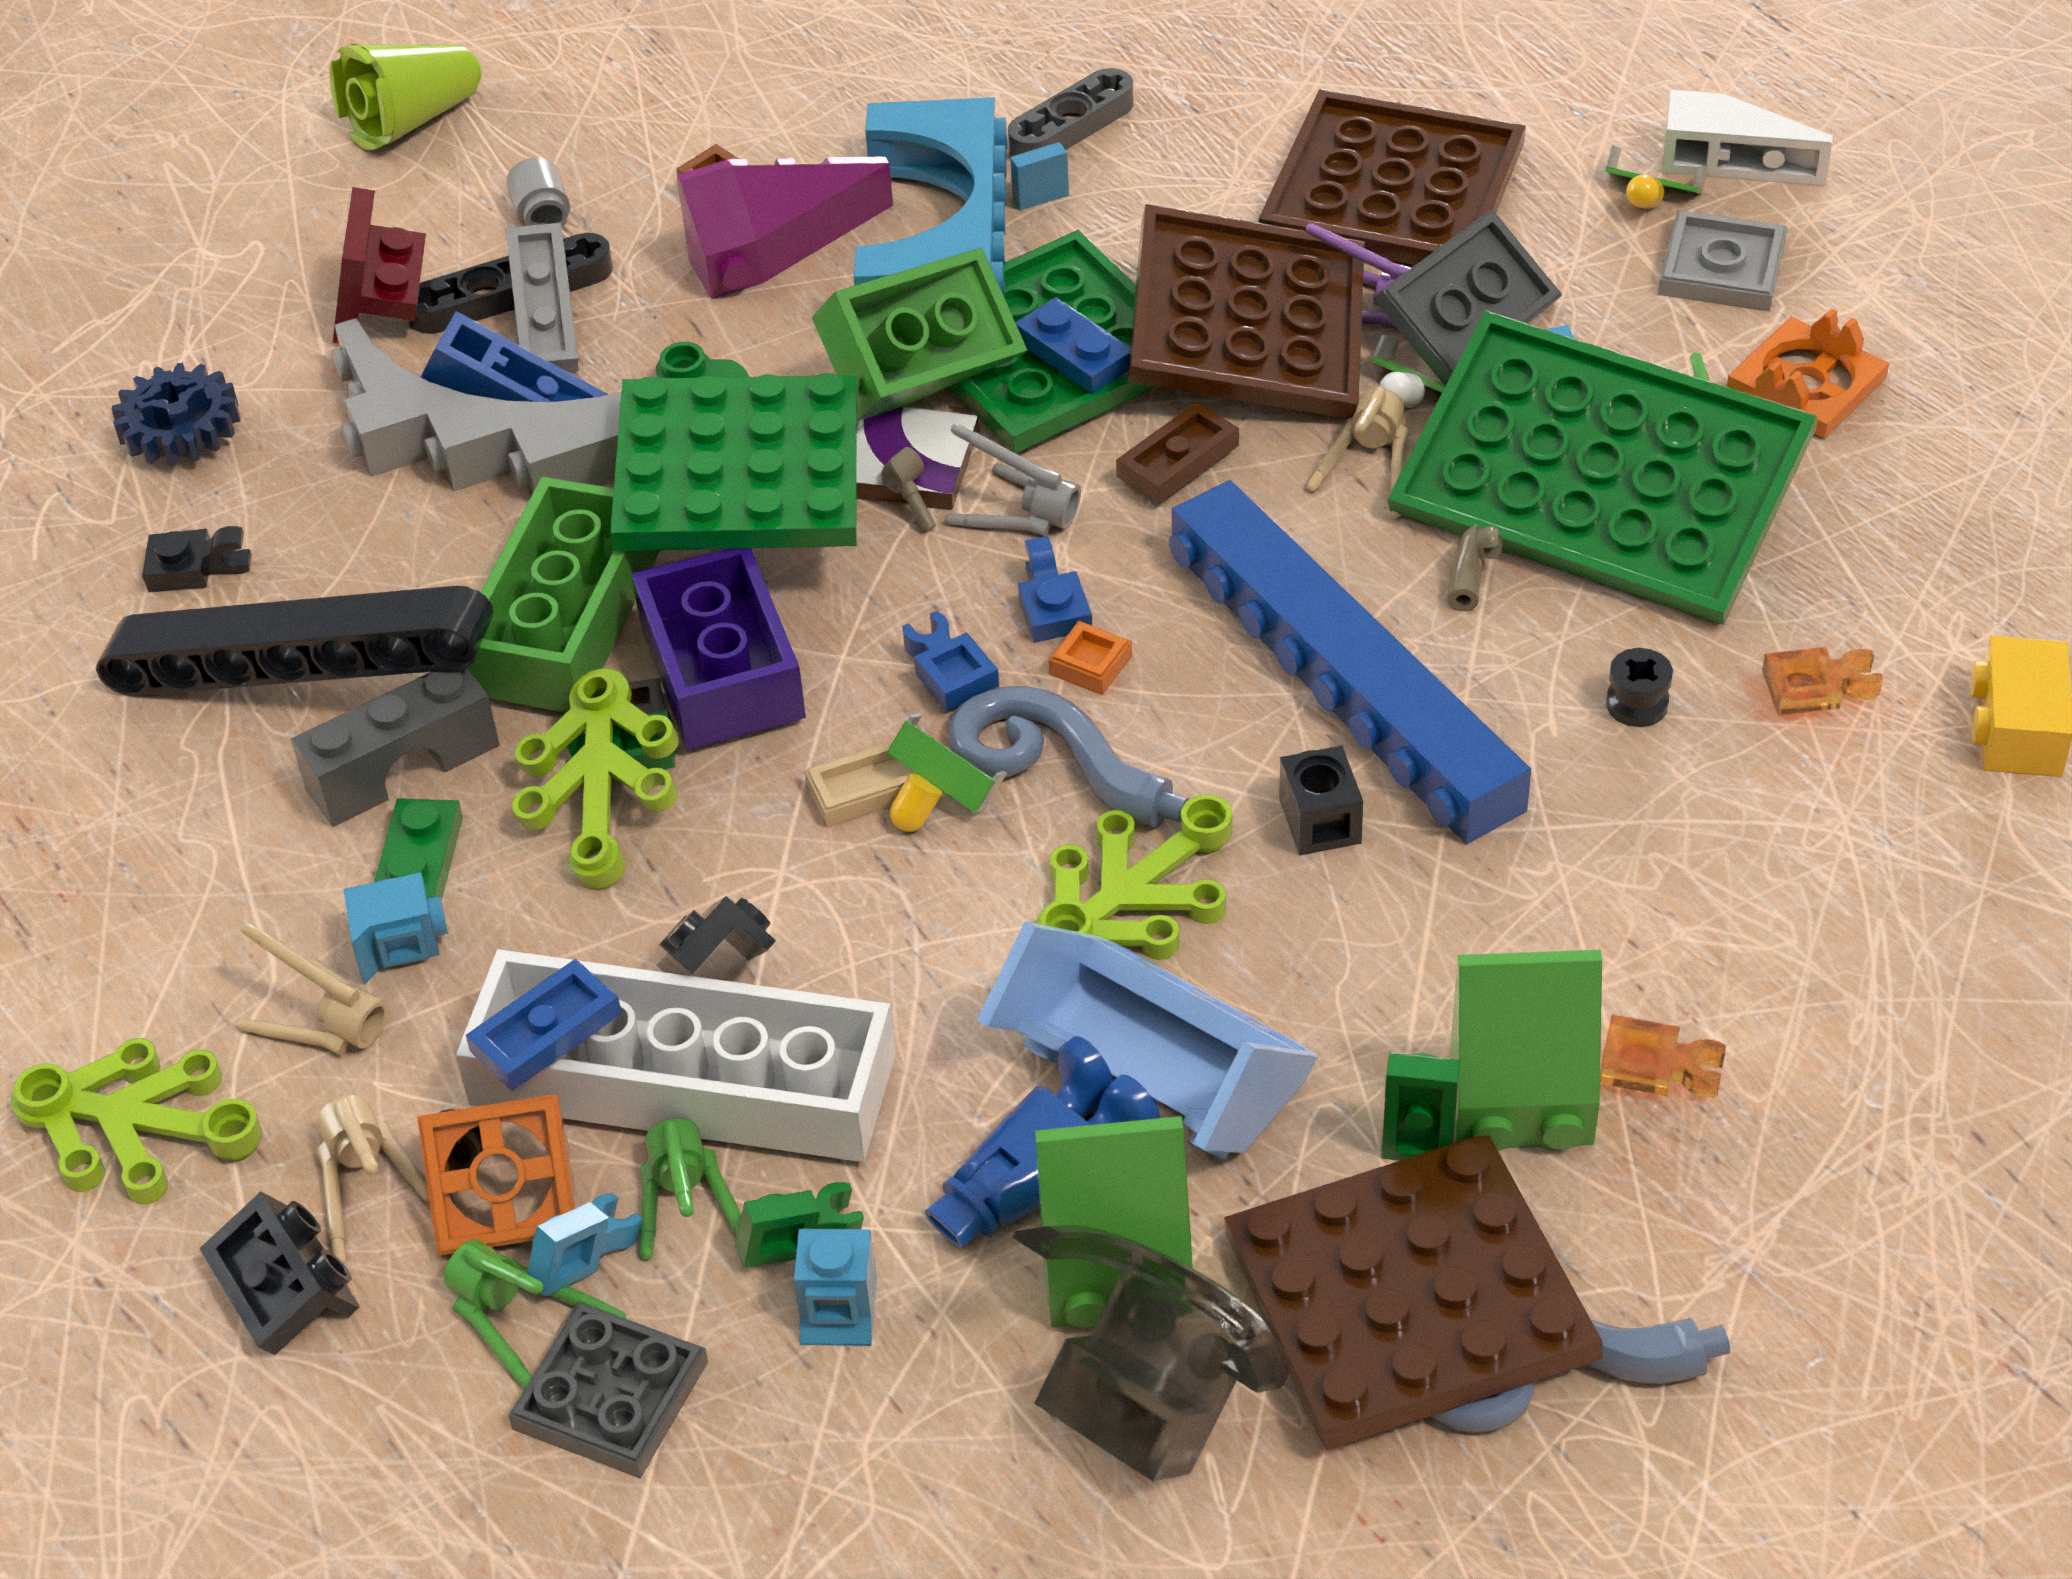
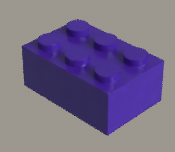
(718, 646)

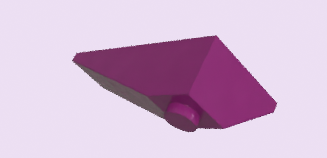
(764, 218)

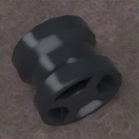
(1639, 687)

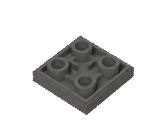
(609, 1389)

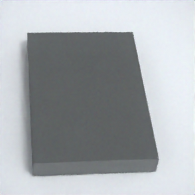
(1450, 289)

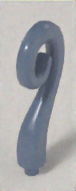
(1114, 782)
(1638, 1355)

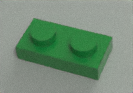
(421, 840)
(1418, 1104)

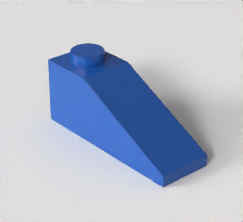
(491, 366)

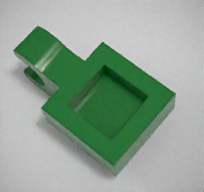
(772, 1223)

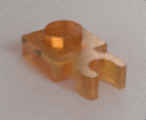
(1813, 682)
(1648, 1056)

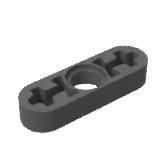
(1098, 97)

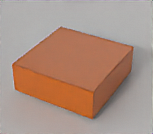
(1090, 657)

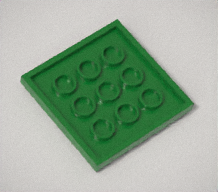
(1027, 396)
(736, 463)

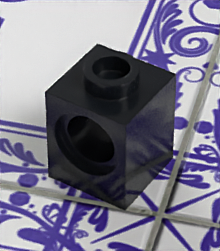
(1321, 800)

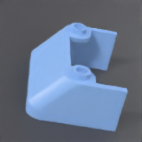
(1152, 1025)

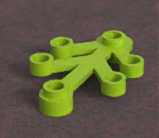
(594, 767)
(1204, 829)
(51, 1097)

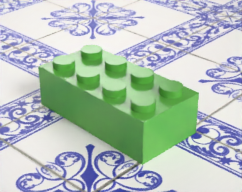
(556, 596)

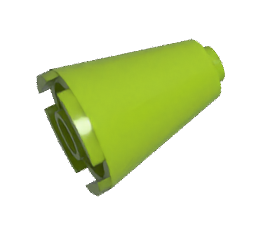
(399, 87)

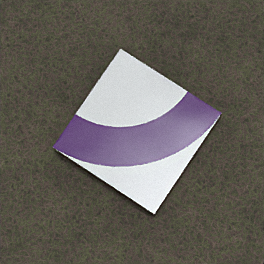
(930, 436)

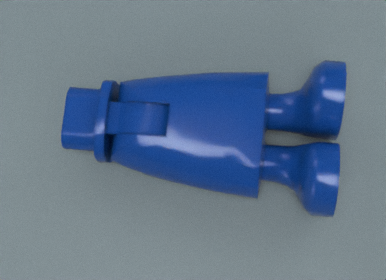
(1002, 1175)

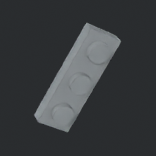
(542, 293)

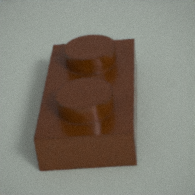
(1177, 452)

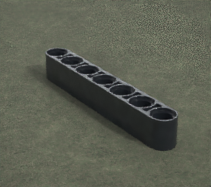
(296, 641)

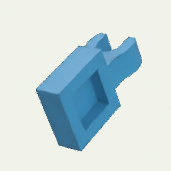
(572, 1243)

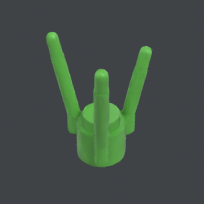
(677, 1165)
(491, 1281)

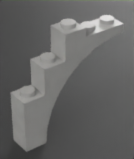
(470, 437)

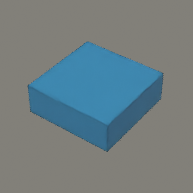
(1039, 176)

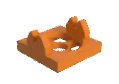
(1783, 382)
(441, 1132)

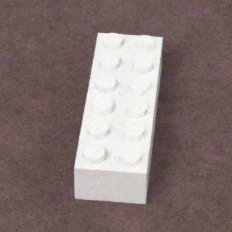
(711, 1051)

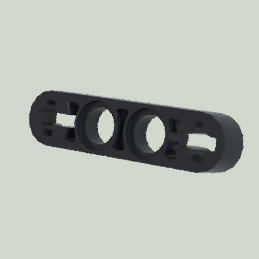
(586, 262)

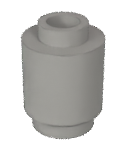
(538, 193)

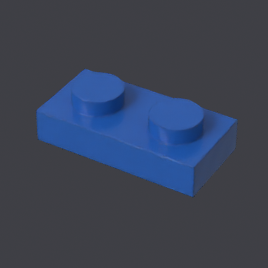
(1074, 345)
(543, 1024)

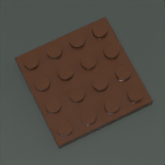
(1392, 173)
(1246, 313)
(1411, 1290)

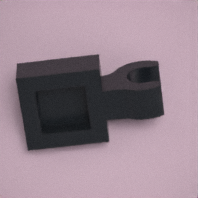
(188, 557)

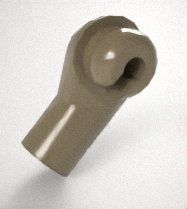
(1467, 565)

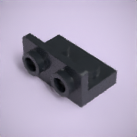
(277, 1270)

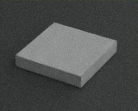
(1722, 260)

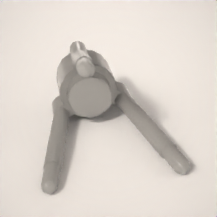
(1045, 493)

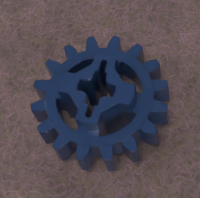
(176, 413)

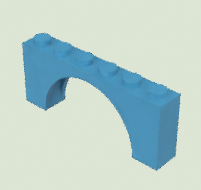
(952, 147)

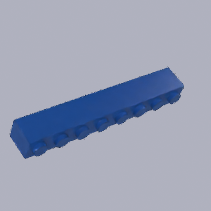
(1351, 663)

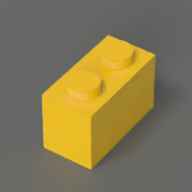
(2023, 706)

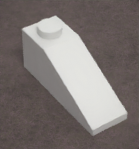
(1741, 141)

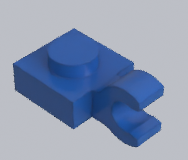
(1050, 599)

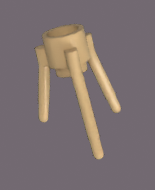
(1373, 425)
(346, 1010)
(355, 1140)

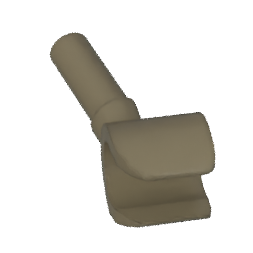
(900, 475)

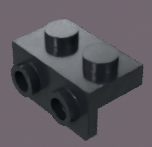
(699, 935)

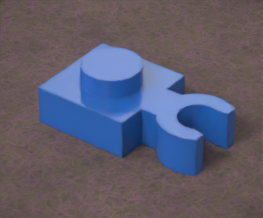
(949, 666)

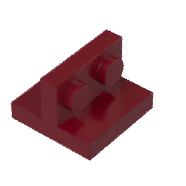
(377, 266)

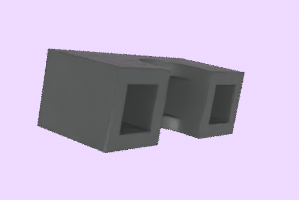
(351, 754)

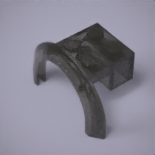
(1158, 1357)

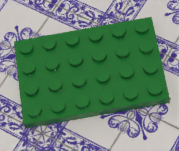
(1604, 465)

